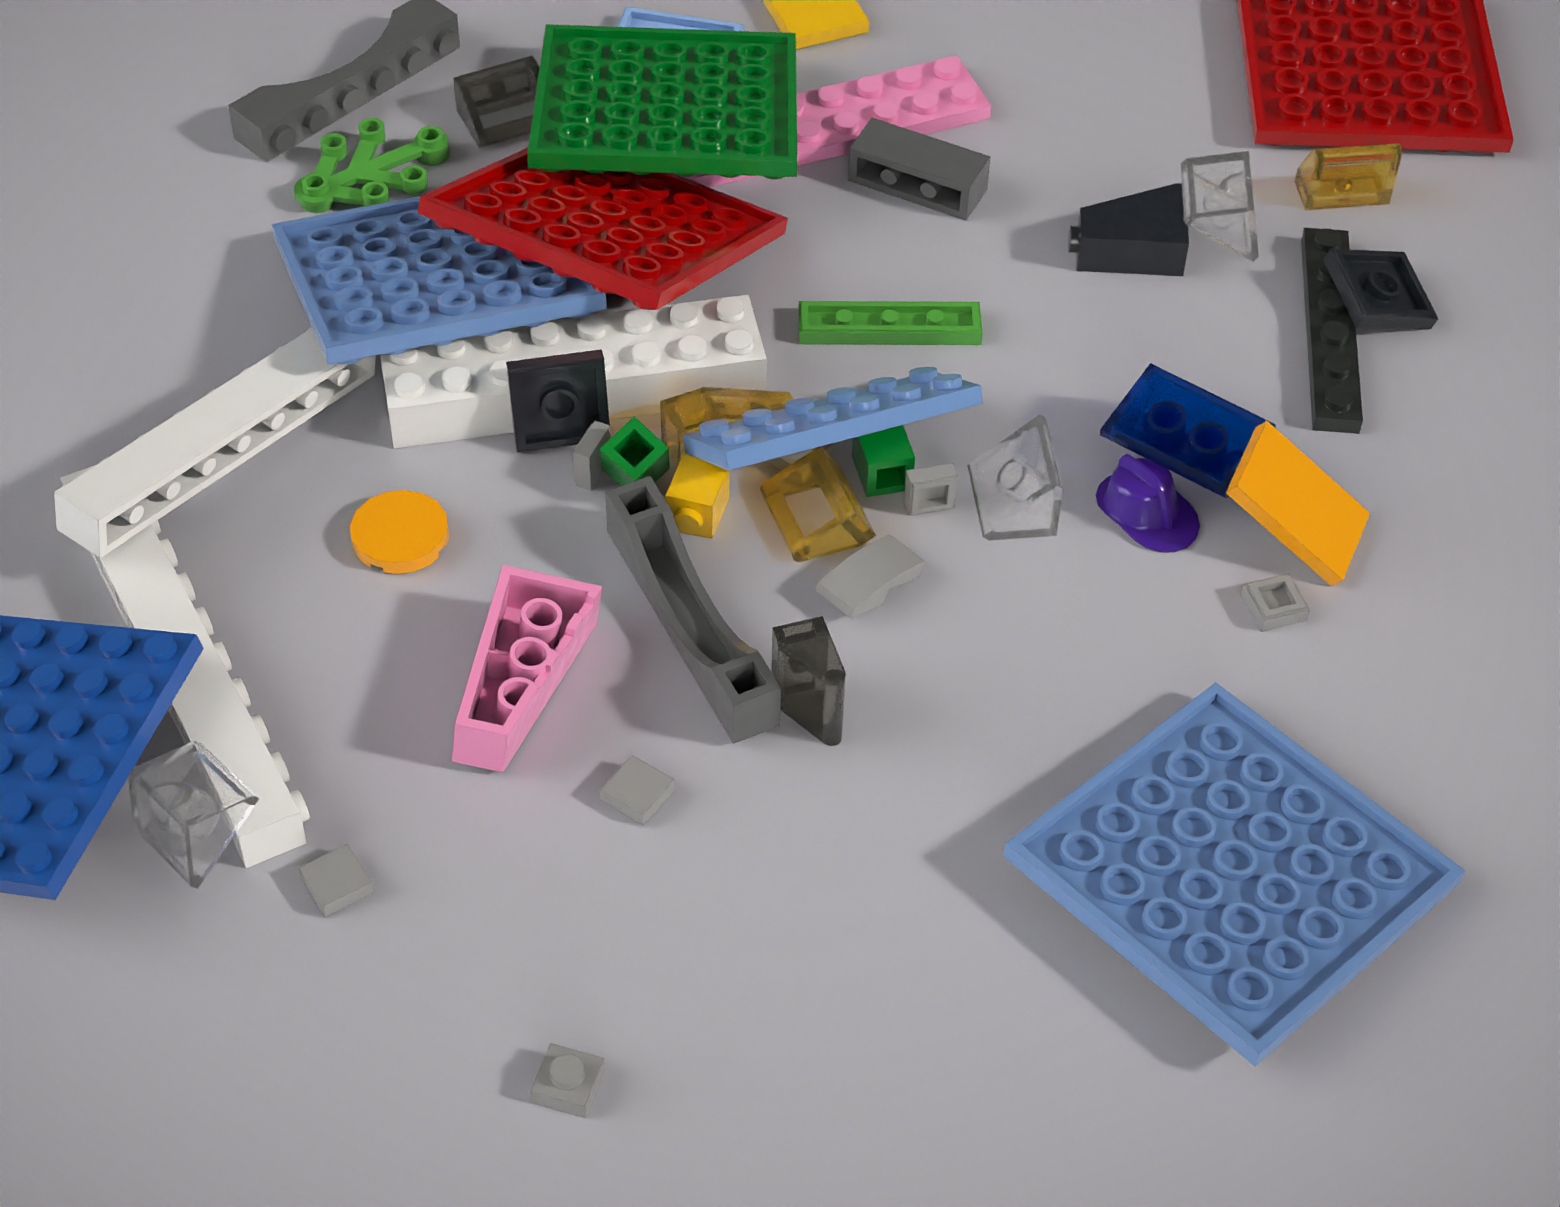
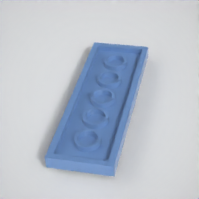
(839, 417)

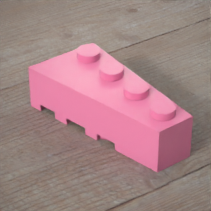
(522, 656)

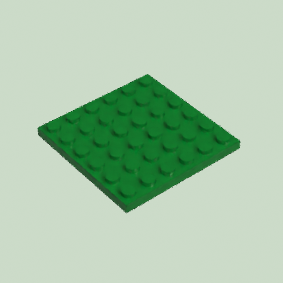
(666, 102)

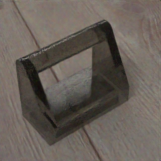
(493, 91)
(810, 677)

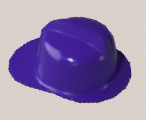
(1147, 506)

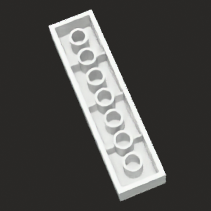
(647, 355)

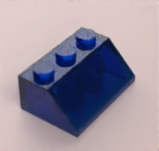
(1182, 428)

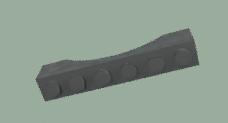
(286, 114)
(724, 666)

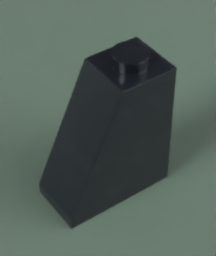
(1133, 234)

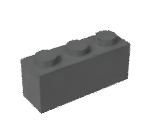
(919, 168)

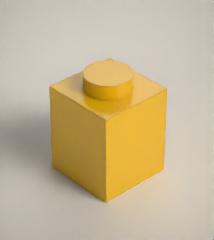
(698, 496)

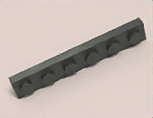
(1330, 339)

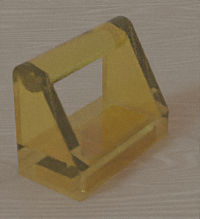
(1348, 184)
(844, 532)

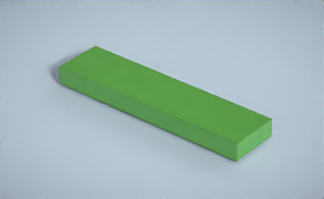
(889, 323)

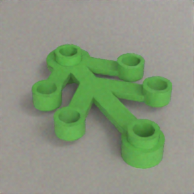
(323, 188)

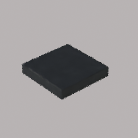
(1380, 289)
(556, 398)

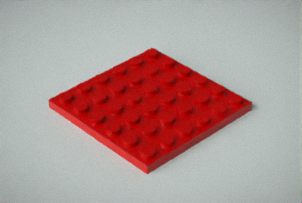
(1373, 74)
(612, 228)

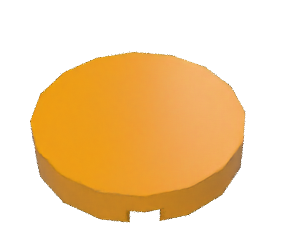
(399, 531)

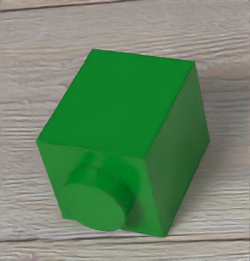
(634, 454)
(883, 460)

